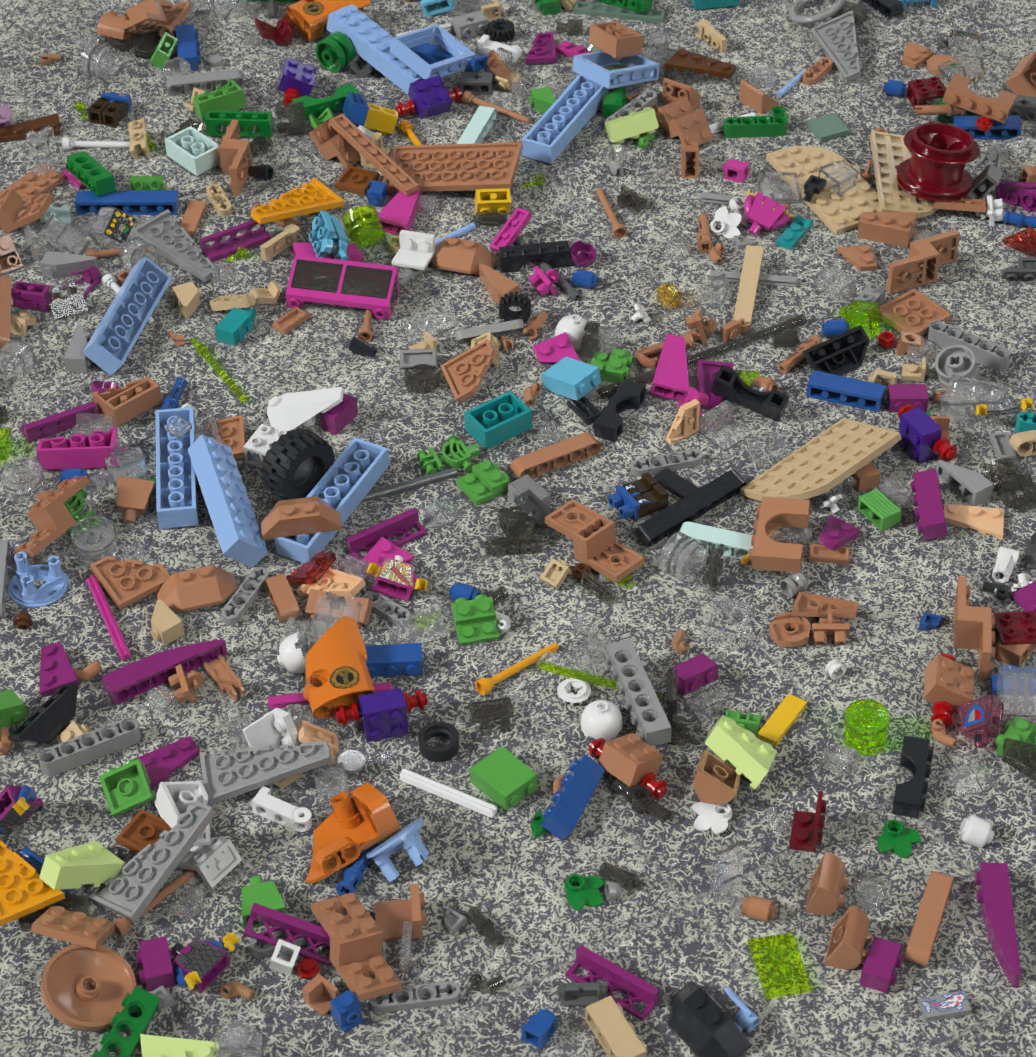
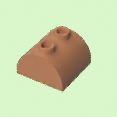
(110, 26)
(715, 780)
(826, 886)
(848, 940)

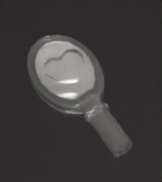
(357, 760)

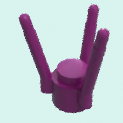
(90, 275)

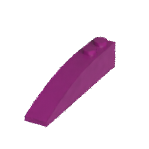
(156, 669)
(998, 916)

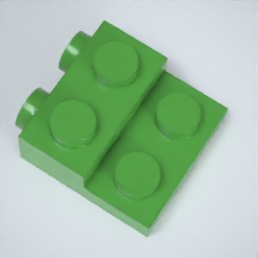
(613, 366)
(484, 482)
(475, 620)
(1019, 730)
(126, 787)

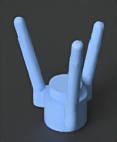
(746, 1019)

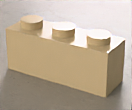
(612, 1029)

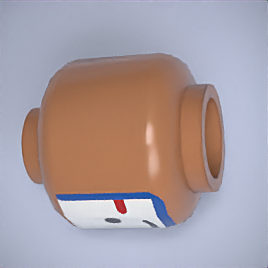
(764, 384)

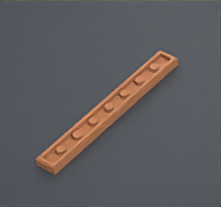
(374, 155)

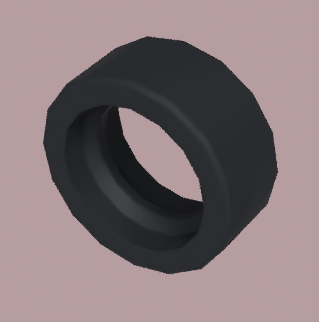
(439, 754)

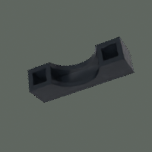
(514, 257)
(730, 386)
(627, 396)
(908, 795)

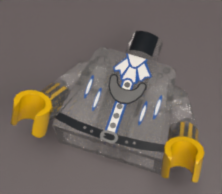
(1002, 413)

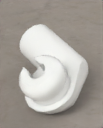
(503, 622)

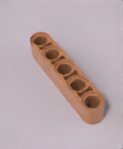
(5, 310)
(556, 455)
(929, 918)

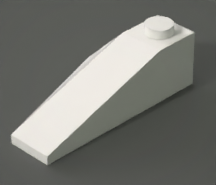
(295, 408)
(176, 798)

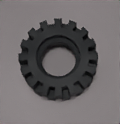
(501, 30)
(515, 300)

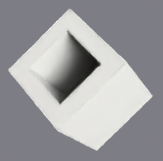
(284, 957)

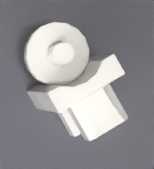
(994, 210)

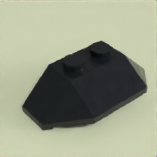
(839, 353)
(49, 717)
(705, 1025)

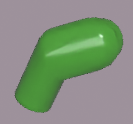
(644, 140)

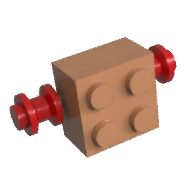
(947, 686)
(631, 761)

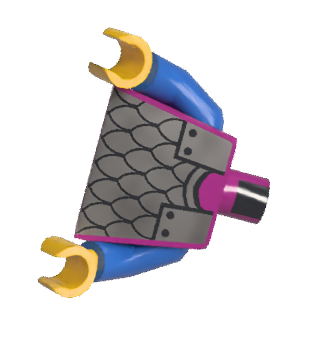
(17, 805)
(202, 961)

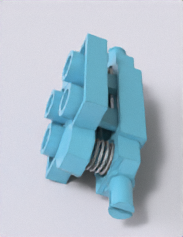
(328, 236)

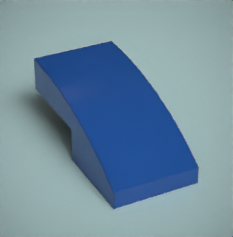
(477, 64)

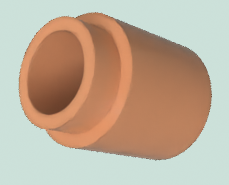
(759, 908)

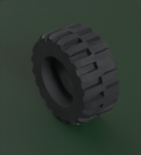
(296, 464)

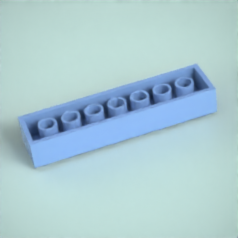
(372, 44)
(563, 120)
(127, 315)
(175, 472)
(343, 489)
(227, 501)

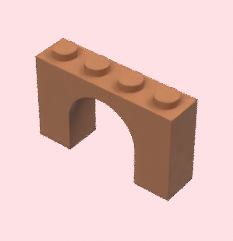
(996, 108)
(772, 515)

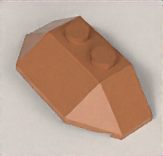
(461, 256)
(299, 518)
(197, 588)

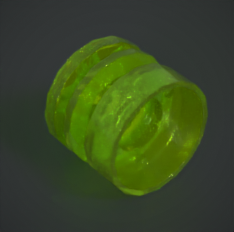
(363, 226)
(866, 727)

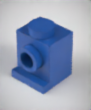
(377, 193)
(346, 1010)
(539, 1028)

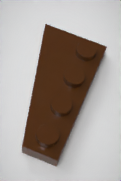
(700, 64)
(19, 131)

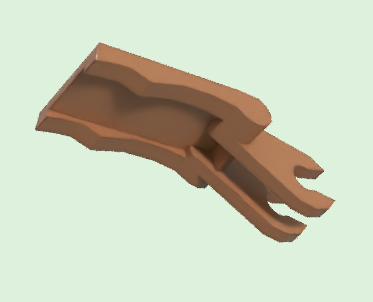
(224, 677)

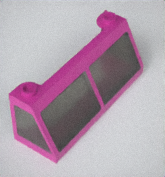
(343, 284)

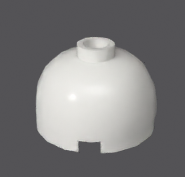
(574, 327)
(293, 653)
(601, 720)

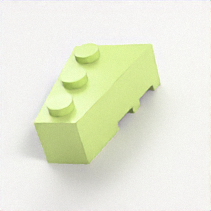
(632, 125)
(742, 749)
(80, 865)
(175, 1047)

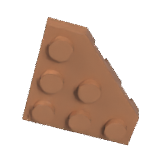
(468, 369)
(128, 579)

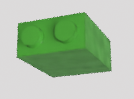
(504, 778)

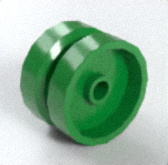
(335, 51)

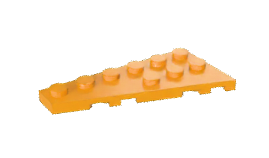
(299, 201)
(21, 888)

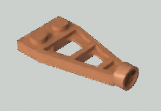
(175, 16)

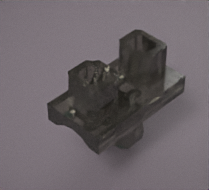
(630, 200)

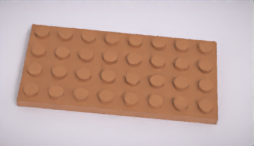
(458, 166)

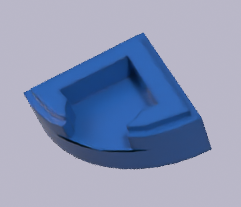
(930, 621)

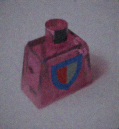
(981, 719)

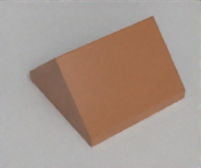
(755, 98)

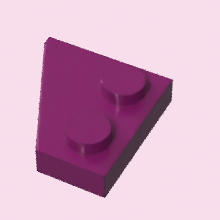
(837, 533)

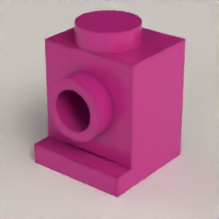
(736, 170)

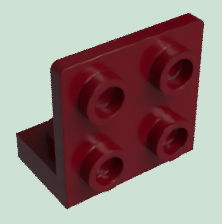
(281, 34)
(925, 89)
(1015, 627)
(806, 827)

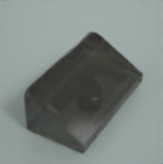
(597, 589)

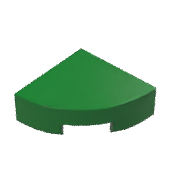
(537, 829)

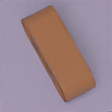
(497, 65)
(282, 597)

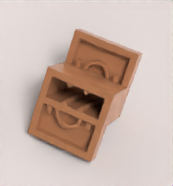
(685, 123)
(333, 144)

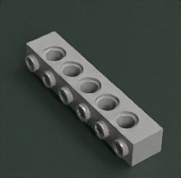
(637, 693)

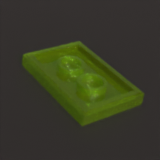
(779, 966)

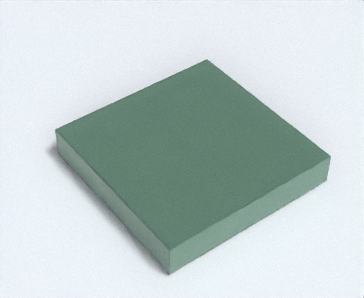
(828, 127)

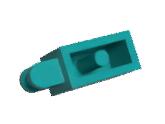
(235, 325)

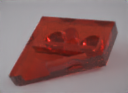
(1023, 241)
(312, 570)

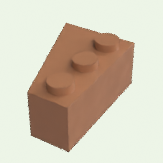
(888, 227)
(128, 401)

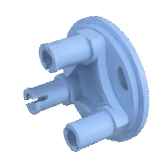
(22, 587)
(405, 839)

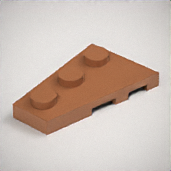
(233, 434)
(817, 606)

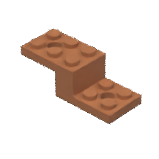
(146, 16)
(235, 157)
(17, 213)
(923, 261)
(51, 516)
(594, 540)
(974, 628)
(356, 946)

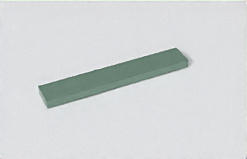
(618, 12)

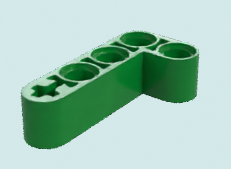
(757, 125)

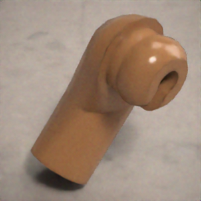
(49, 58)
(678, 643)
(236, 989)

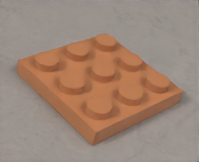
(912, 313)

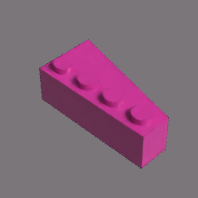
(78, 450)

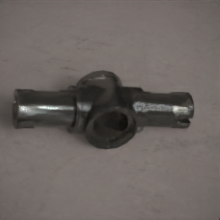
(641, 800)

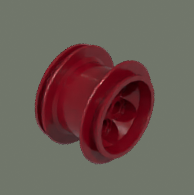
(937, 162)

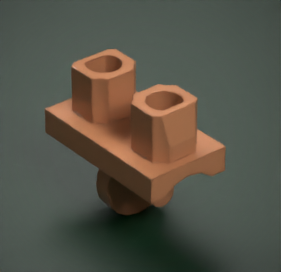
(708, 325)
(830, 627)
(187, 682)

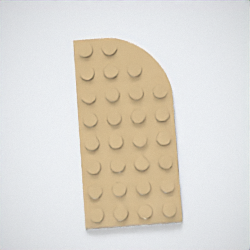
(887, 154)
(836, 212)
(823, 462)

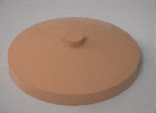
(86, 986)

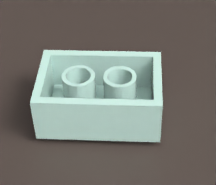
(193, 150)

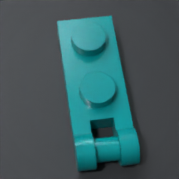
(794, 232)

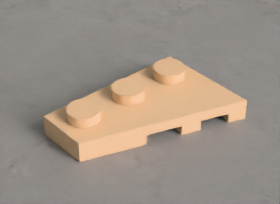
(978, 518)
(335, 582)

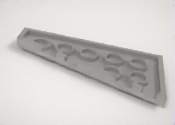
(840, 44)
(175, 244)
(252, 768)
(151, 867)

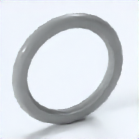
(814, 18)

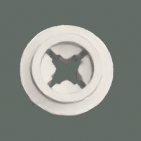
(581, 687)

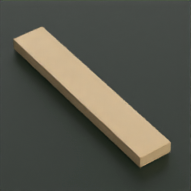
(748, 283)

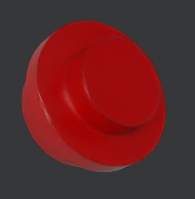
(984, 123)
(886, 339)
(308, 968)

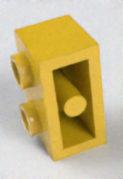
(381, 119)
(492, 201)

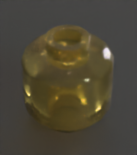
(669, 295)

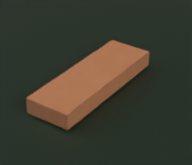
(964, 204)
(193, 216)

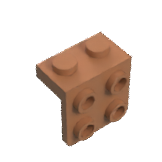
(392, 914)

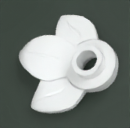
(737, 206)
(728, 221)
(712, 817)

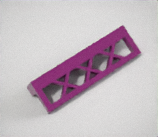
(225, 249)
(56, 423)
(395, 526)
(291, 925)
(619, 978)

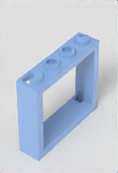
(462, 54)
(638, 71)

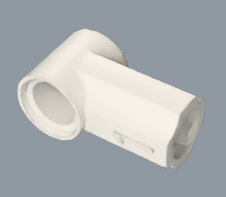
(1005, 563)

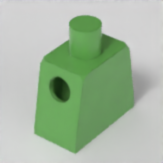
(261, 893)

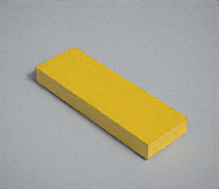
(782, 720)

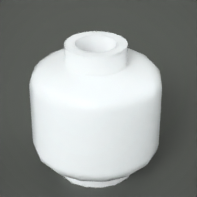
(976, 831)

